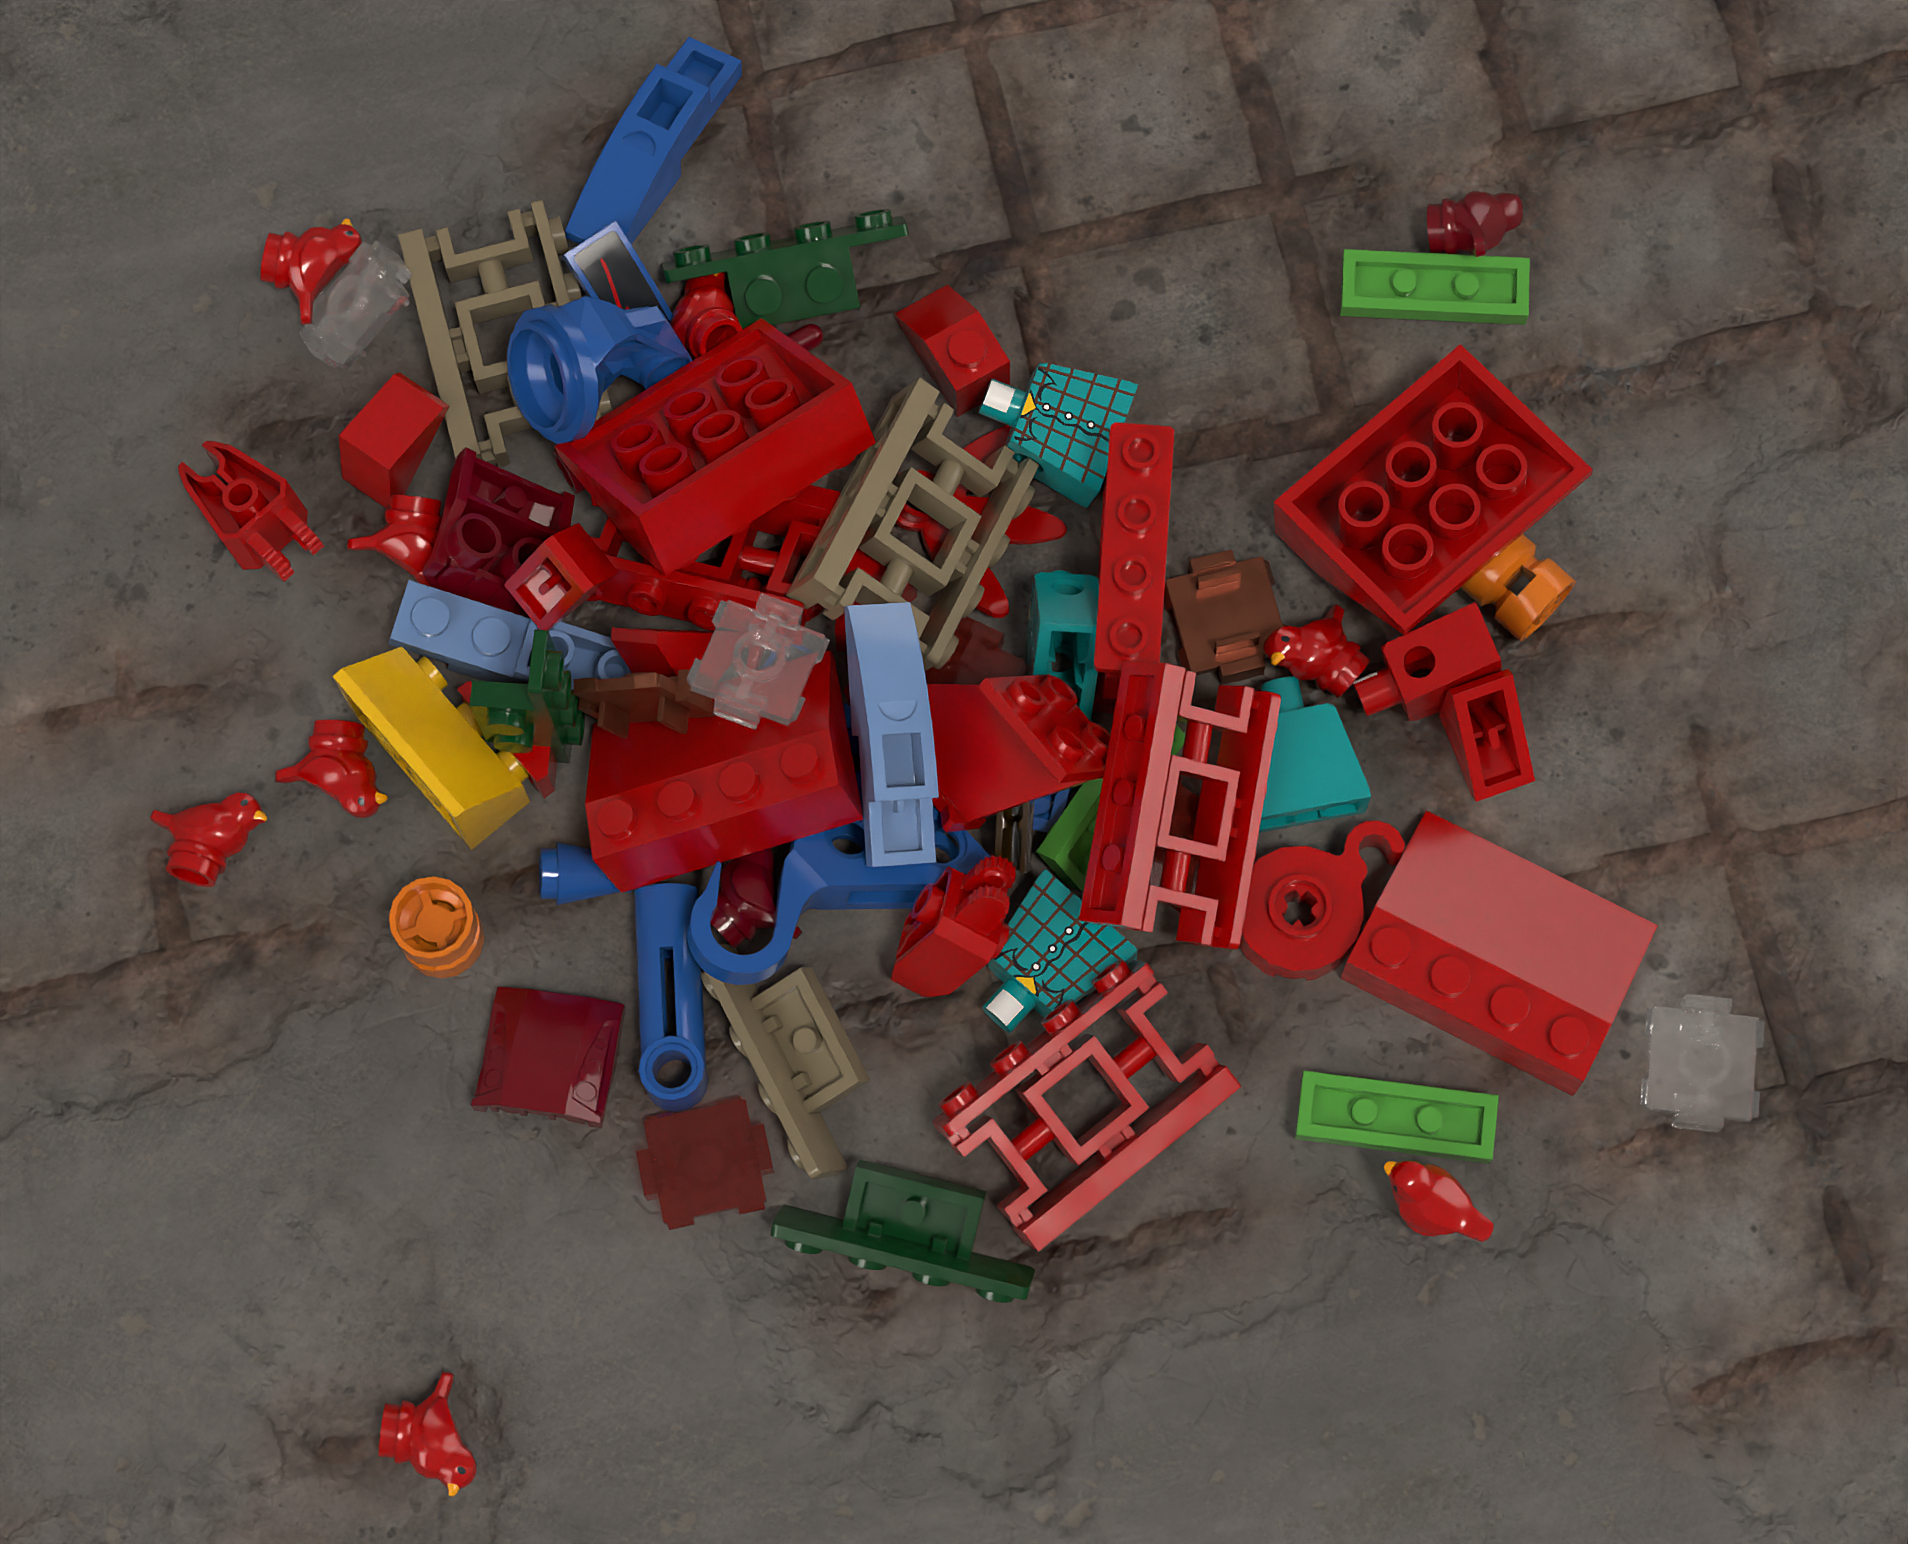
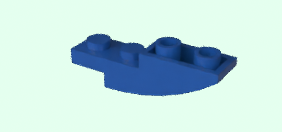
(651, 139)

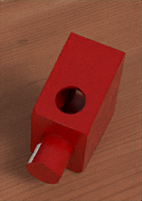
(1452, 648)

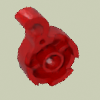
(1328, 886)

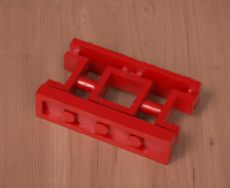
(1132, 553)
(696, 590)
(1140, 801)
(1118, 1146)

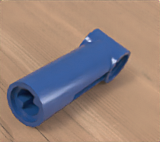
(662, 936)

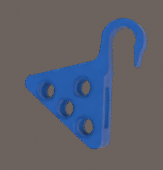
(823, 879)

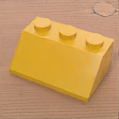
(435, 742)

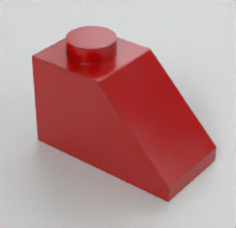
(954, 347)

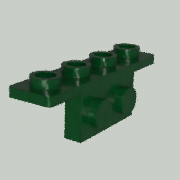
(793, 274)
(534, 712)
(910, 1226)

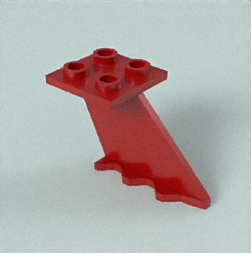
(1008, 745)

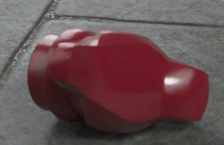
(1473, 222)
(747, 898)

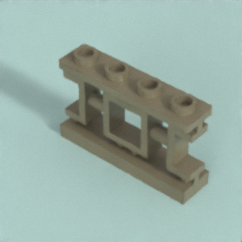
(458, 348)
(874, 502)

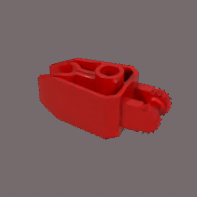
(250, 511)
(955, 928)

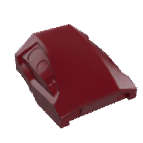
(491, 529)
(550, 1055)

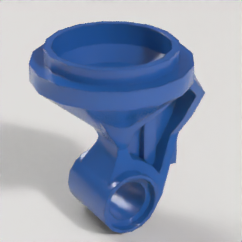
(575, 351)

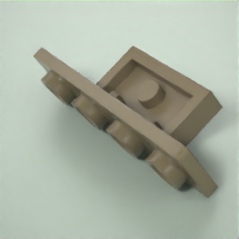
(798, 1057)

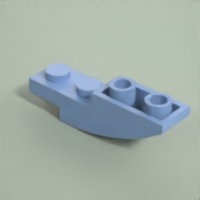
(492, 641)
(893, 732)

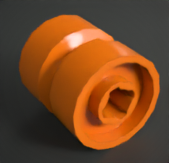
(1535, 603)
(436, 927)

